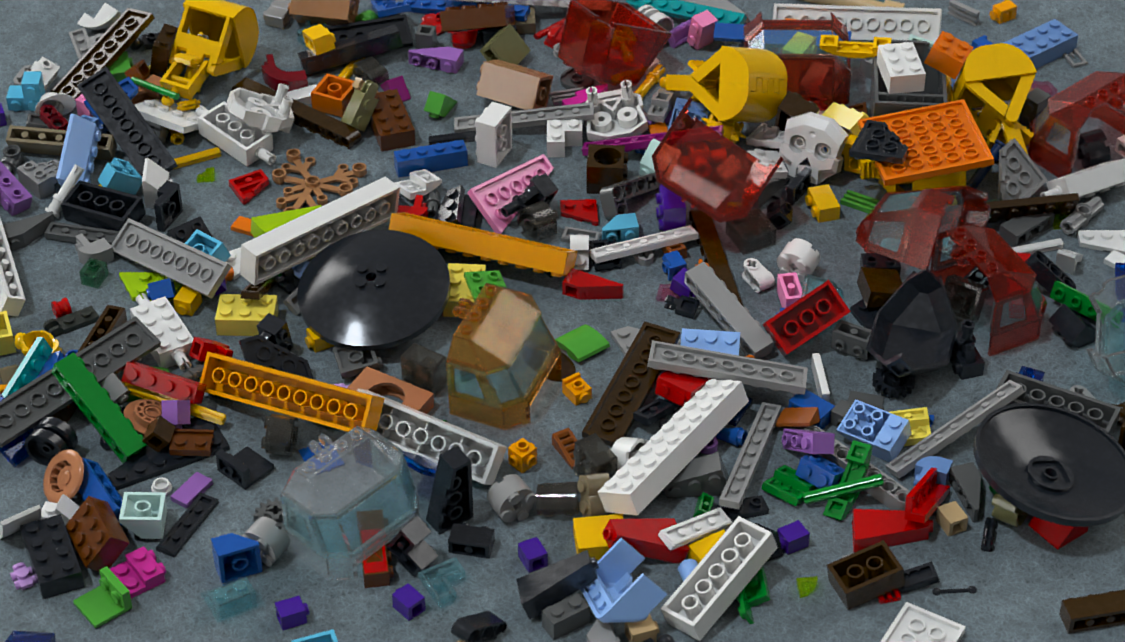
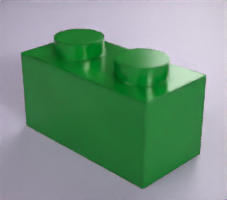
(703, 504)

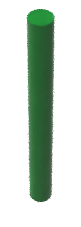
(155, 88)

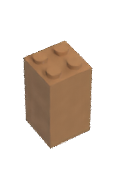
(324, 11)
(514, 84)

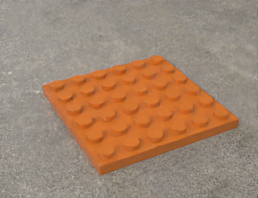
(938, 141)

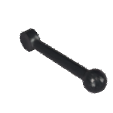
(971, 589)

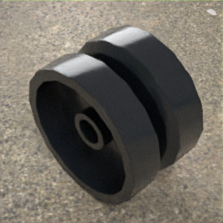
(49, 438)

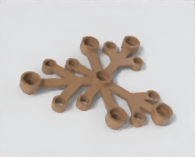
(313, 183)

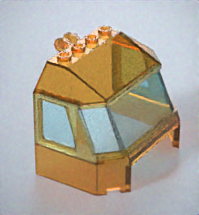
(499, 357)

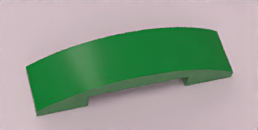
(857, 467)

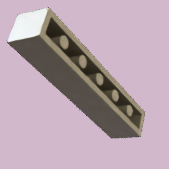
(52, 141)

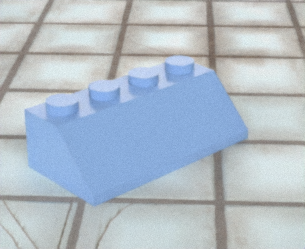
(78, 148)

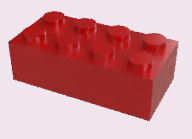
(806, 318)

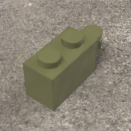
(361, 106)

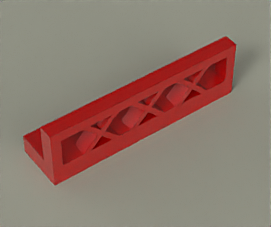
(925, 497)

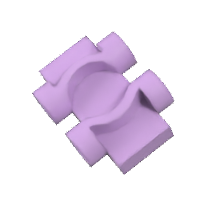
(22, 576)

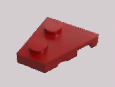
(249, 185)
(580, 210)

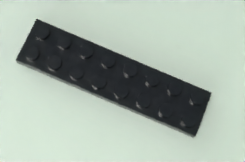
(124, 121)

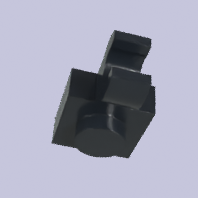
(684, 306)

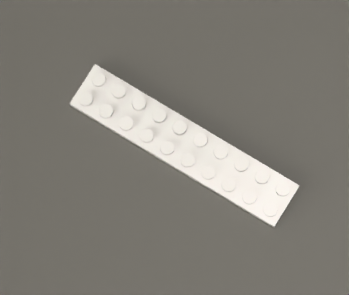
(869, 21)

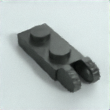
(71, 321)

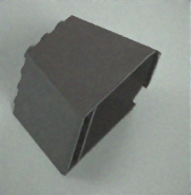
(934, 90)

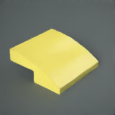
(918, 422)

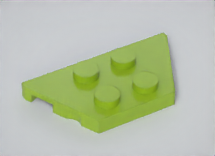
(137, 282)

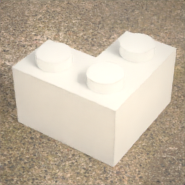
(562, 134)

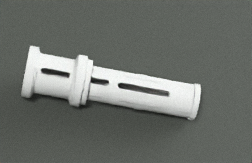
(68, 185)

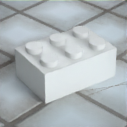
(901, 68)
(493, 134)

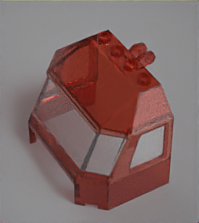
(1059, 124)

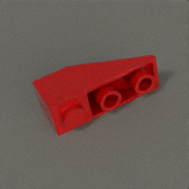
(589, 286)

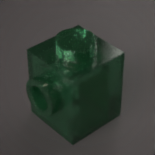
(93, 273)

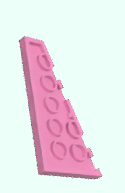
(500, 190)

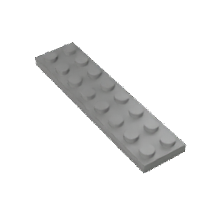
(170, 258)
(727, 367)

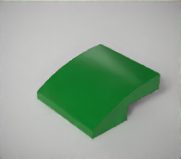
(787, 485)

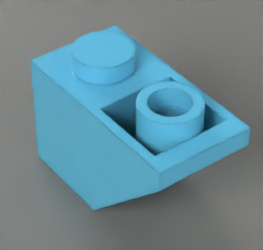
(622, 228)

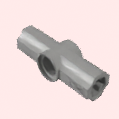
(1082, 215)

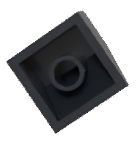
(1073, 327)

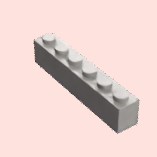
(728, 310)

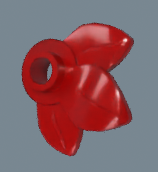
(433, 20)

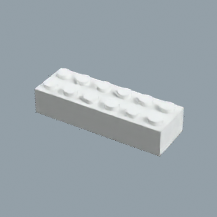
(719, 578)

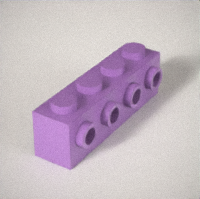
(12, 193)

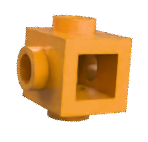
(522, 455)

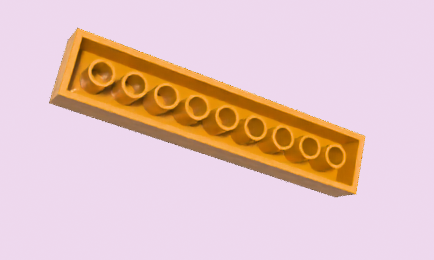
(486, 244)
(290, 393)

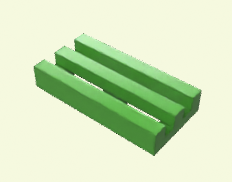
(858, 201)

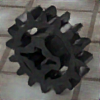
(890, 384)

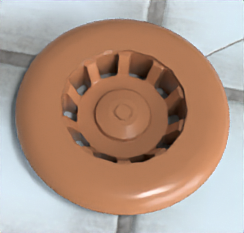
(142, 413)
(63, 475)

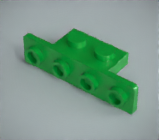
(1073, 298)
(753, 594)

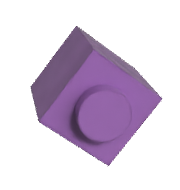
(176, 412)

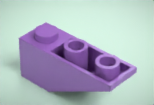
(438, 58)
(808, 441)

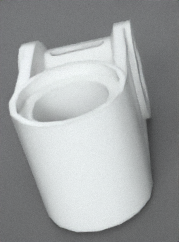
(757, 275)

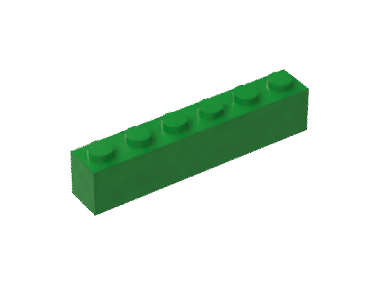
(98, 407)

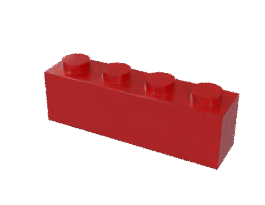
(164, 382)

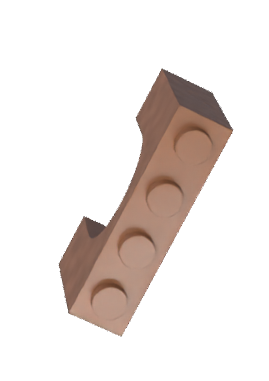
(390, 386)

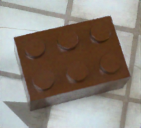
(96, 534)

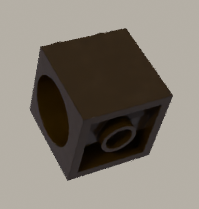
(605, 166)

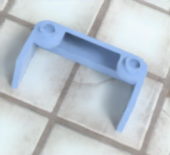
(614, 595)

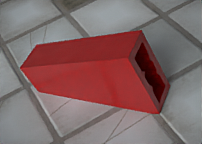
(875, 525)
(643, 537)

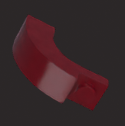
(273, 76)

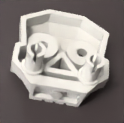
(262, 110)
(615, 113)
(816, 133)

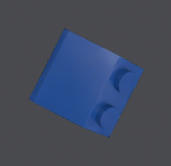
(235, 556)

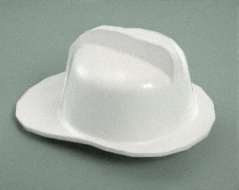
(62, 102)

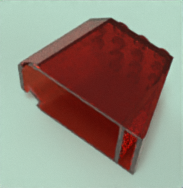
(609, 41)

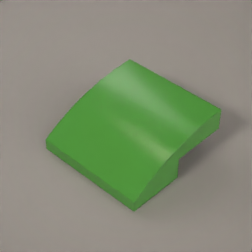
(582, 343)

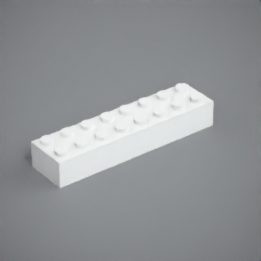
(430, 437)

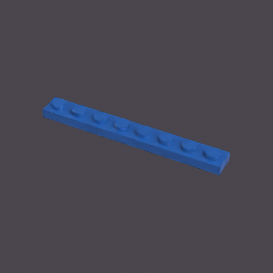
(436, 6)

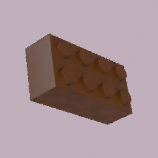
(476, 18)
(391, 122)

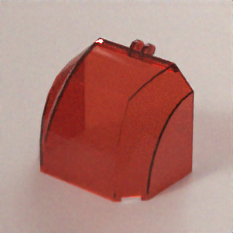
(709, 169)

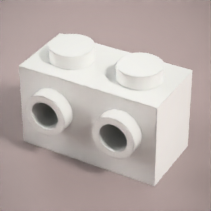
(48, 69)

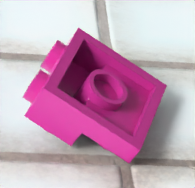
(140, 571)

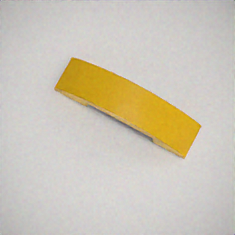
(849, 49)

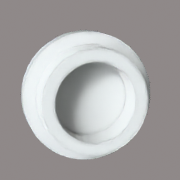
(161, 485)

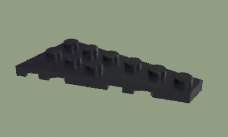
(152, 463)

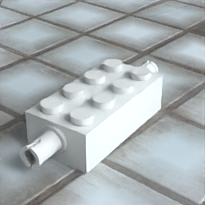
(233, 136)
(1089, 180)
(168, 328)

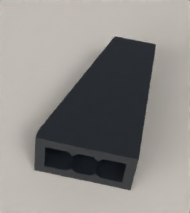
(556, 582)

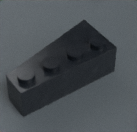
(451, 491)

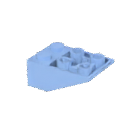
(877, 428)

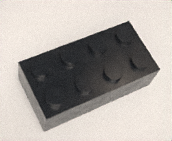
(101, 206)
(52, 556)

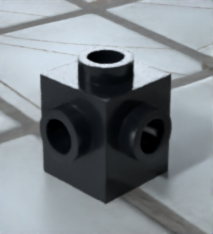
(779, 213)

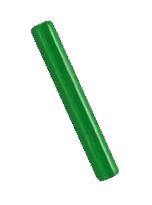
(843, 489)

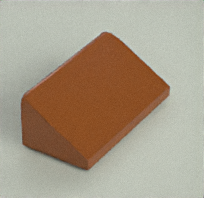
(798, 417)

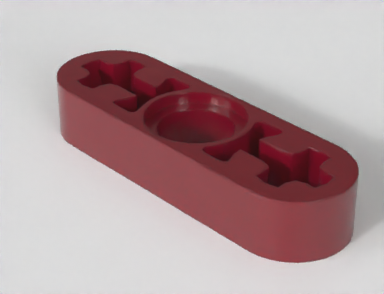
(55, 117)

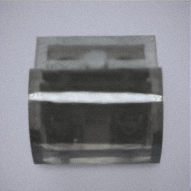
(557, 499)

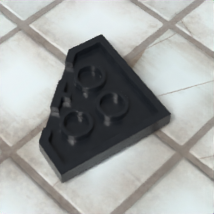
(878, 144)
(265, 353)

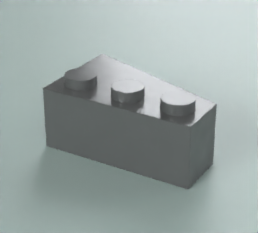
(700, 475)

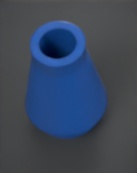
(734, 436)

